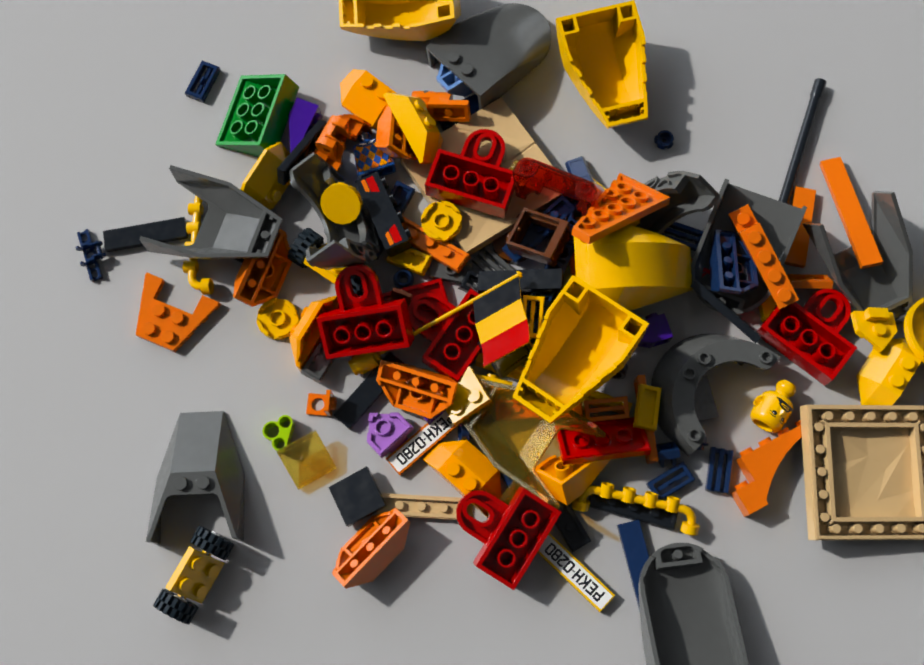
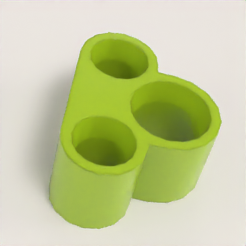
(284, 434)

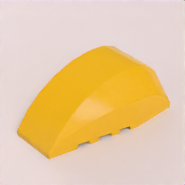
(399, 18)
(607, 61)
(634, 266)
(577, 350)

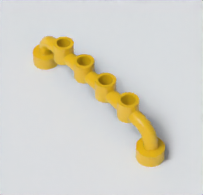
(192, 266)
(649, 500)

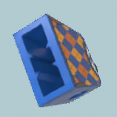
(370, 159)

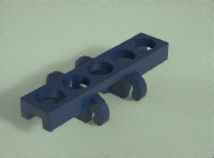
(94, 258)

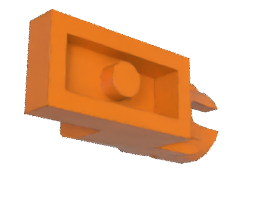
(443, 107)

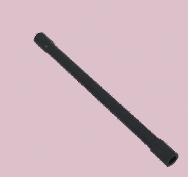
(815, 96)

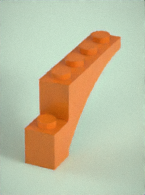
(763, 256)
(760, 467)

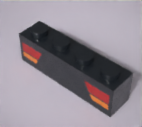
(383, 214)

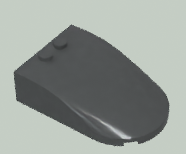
(493, 49)
(779, 223)
(688, 609)

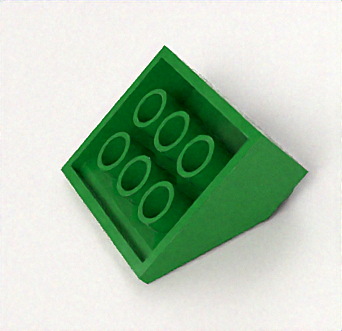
(257, 113)

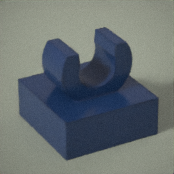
(667, 451)

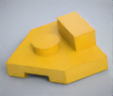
(875, 325)

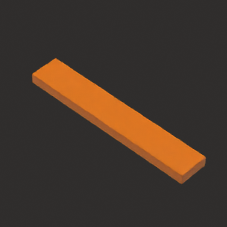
(851, 213)

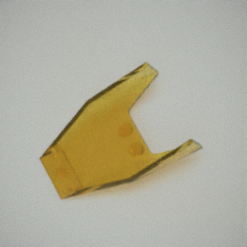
(518, 438)

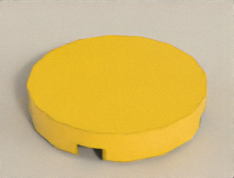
(341, 203)
(441, 221)
(277, 318)

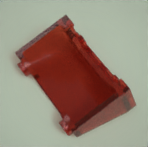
(533, 175)

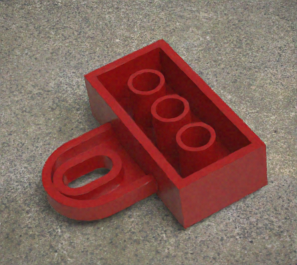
(473, 179)
(363, 321)
(809, 337)
(452, 339)
(509, 534)

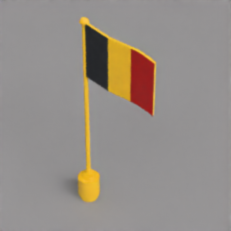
(498, 320)

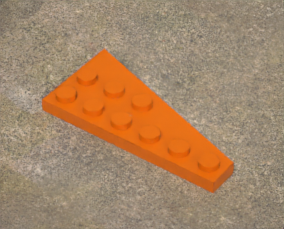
(618, 207)

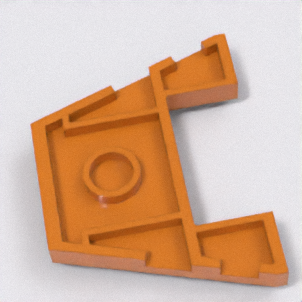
(164, 323)

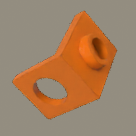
(329, 404)

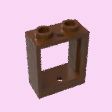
(556, 245)

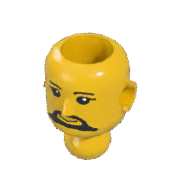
(773, 407)

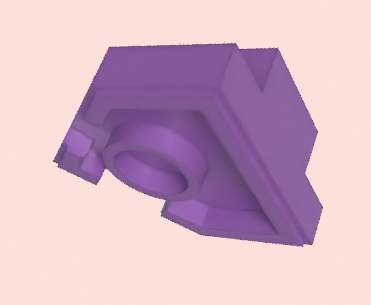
(387, 432)

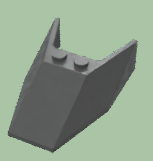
(232, 226)
(881, 285)
(199, 462)

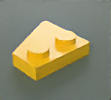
(469, 397)

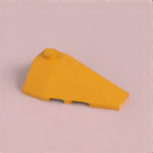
(569, 480)

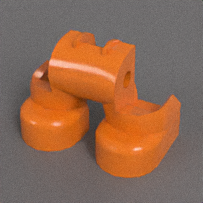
(333, 137)

